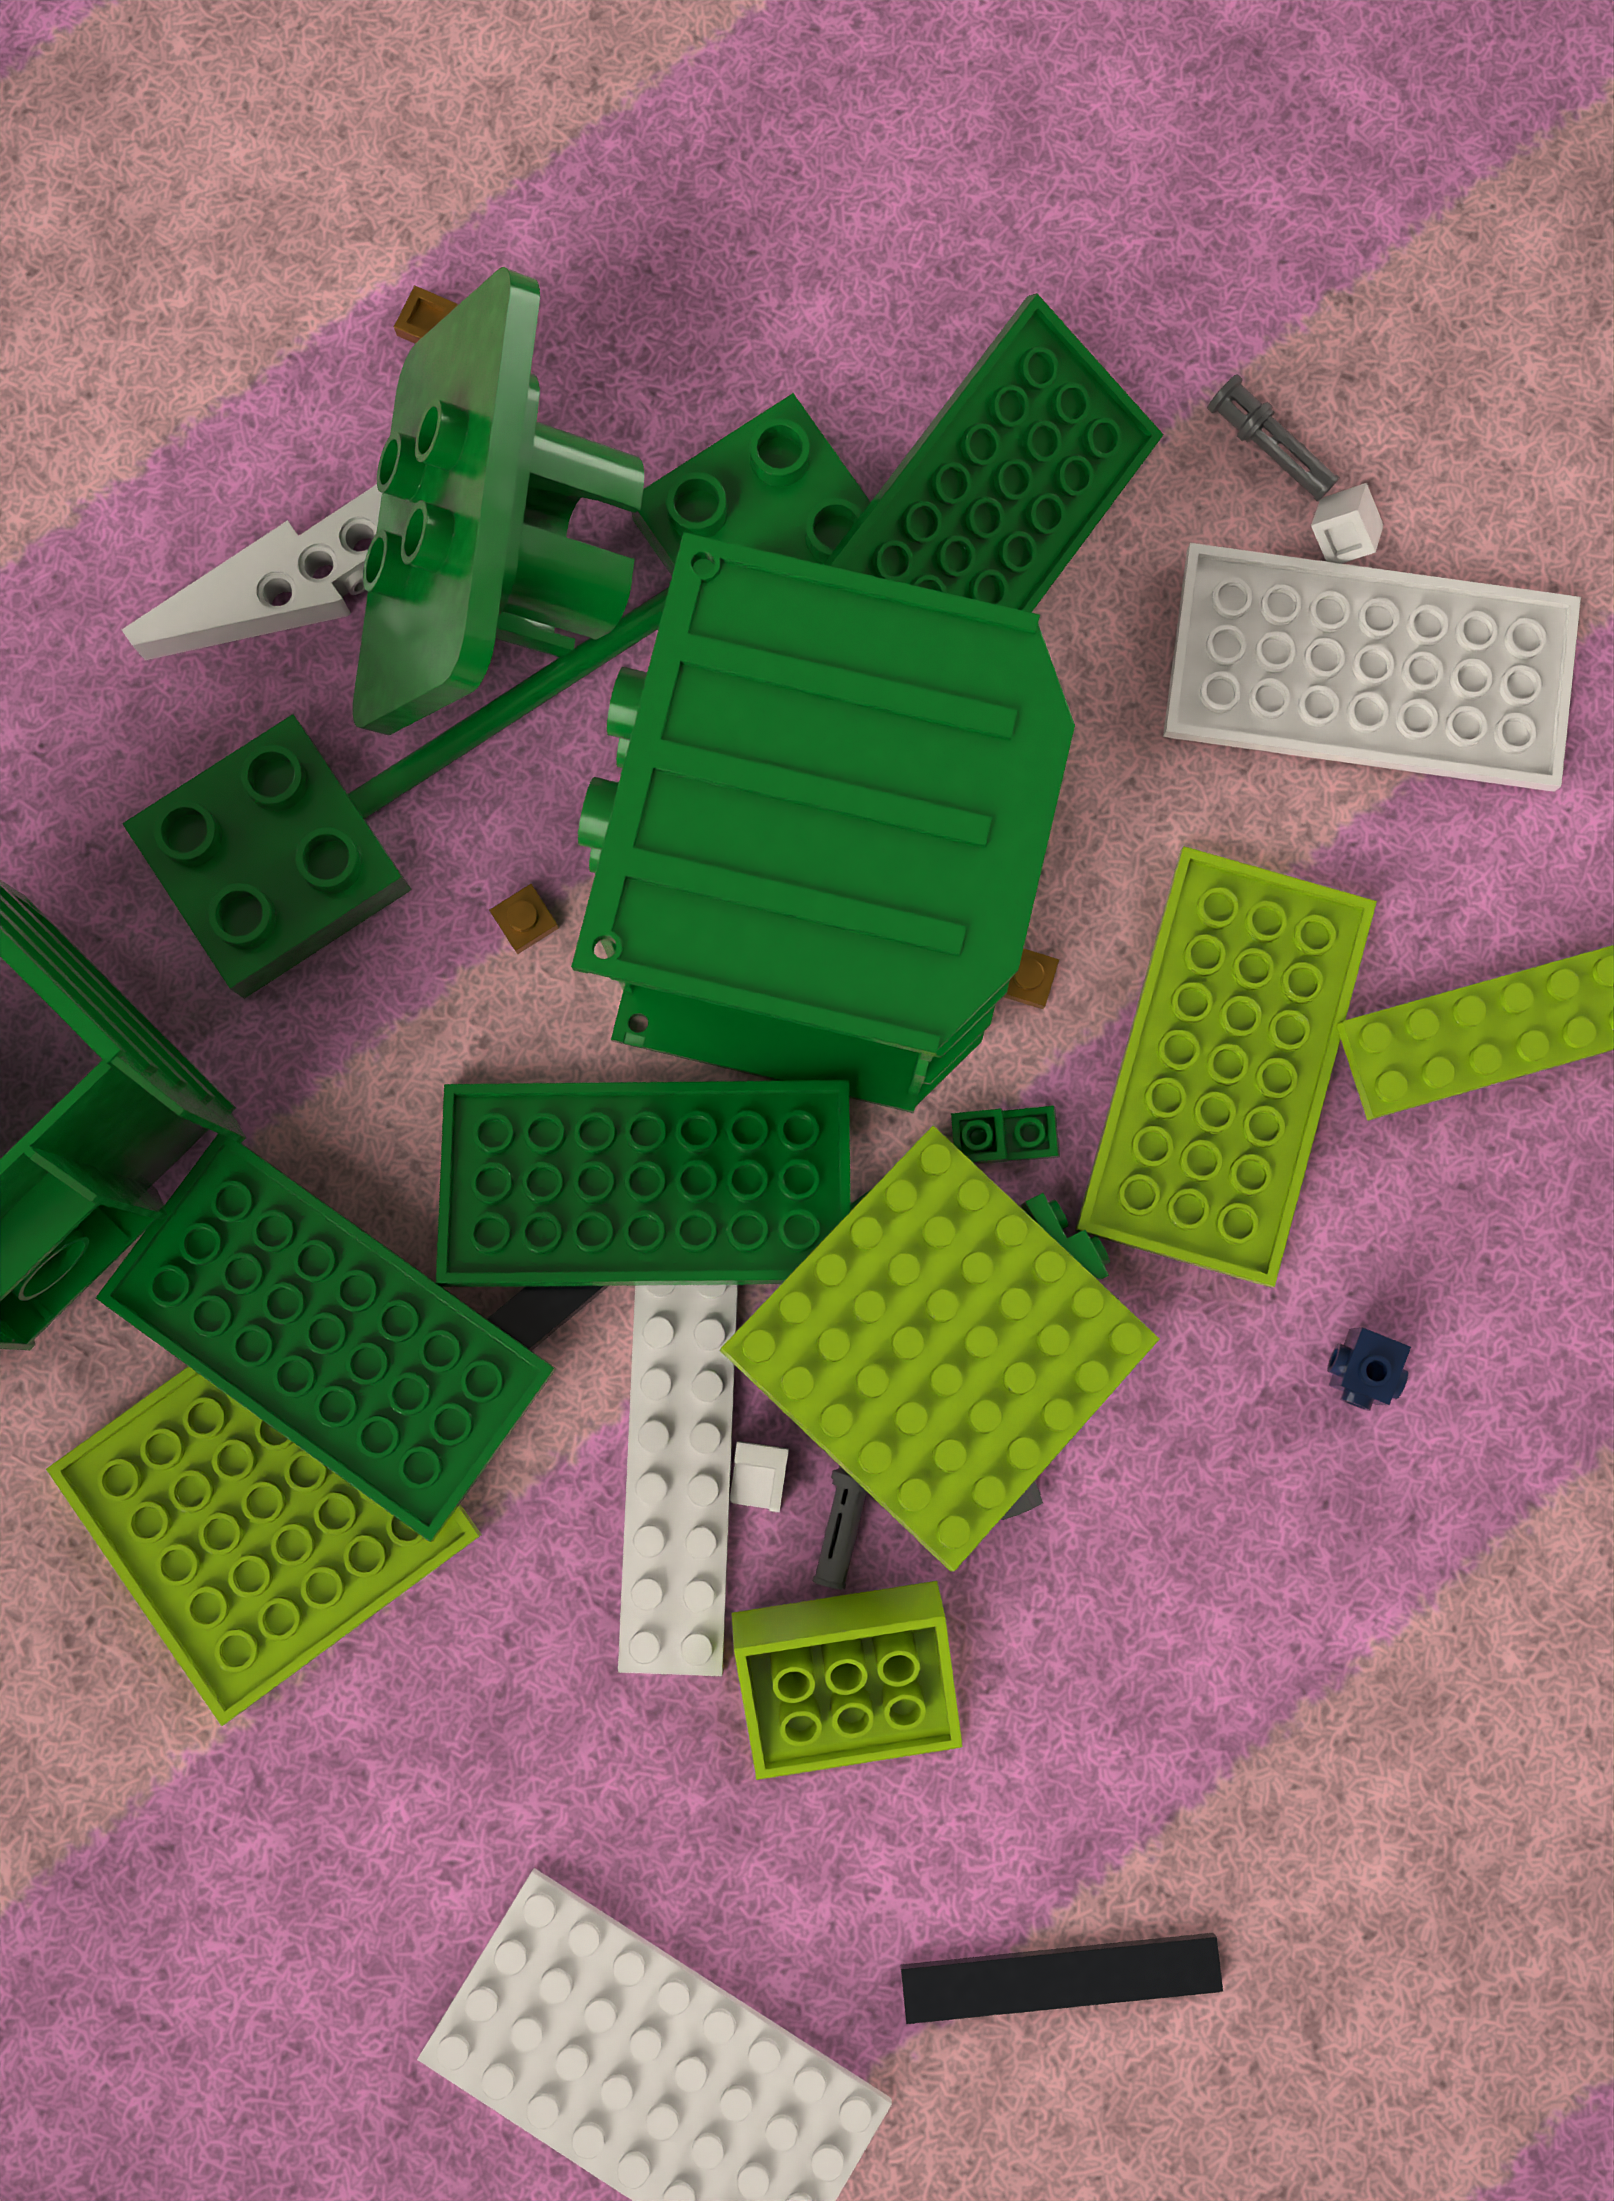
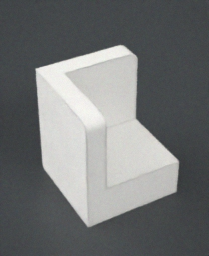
(1347, 525)
(758, 1475)

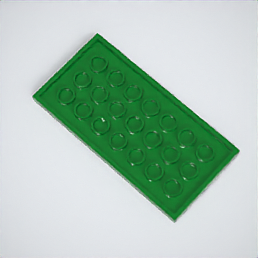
(1006, 471)
(639, 1181)
(326, 1335)

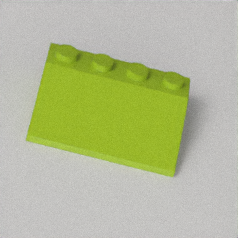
(846, 1679)

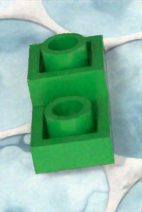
(1006, 1134)
(1085, 1250)

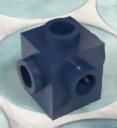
(1385, 1362)

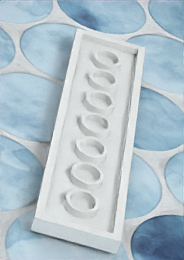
(678, 1481)

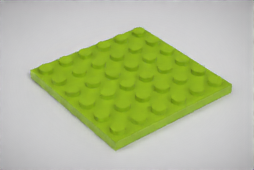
(940, 1347)
(239, 1538)

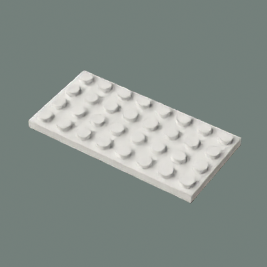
(1373, 667)
(646, 2064)

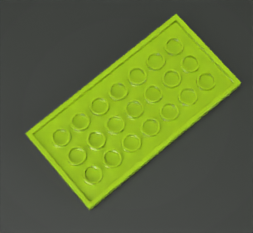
(1226, 1067)

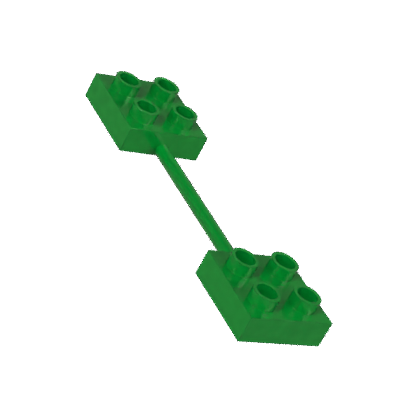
(277, 853)

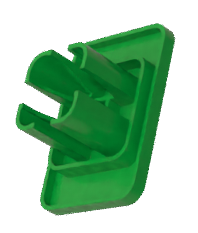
(481, 516)

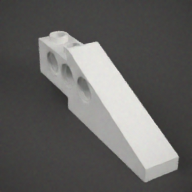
(239, 593)

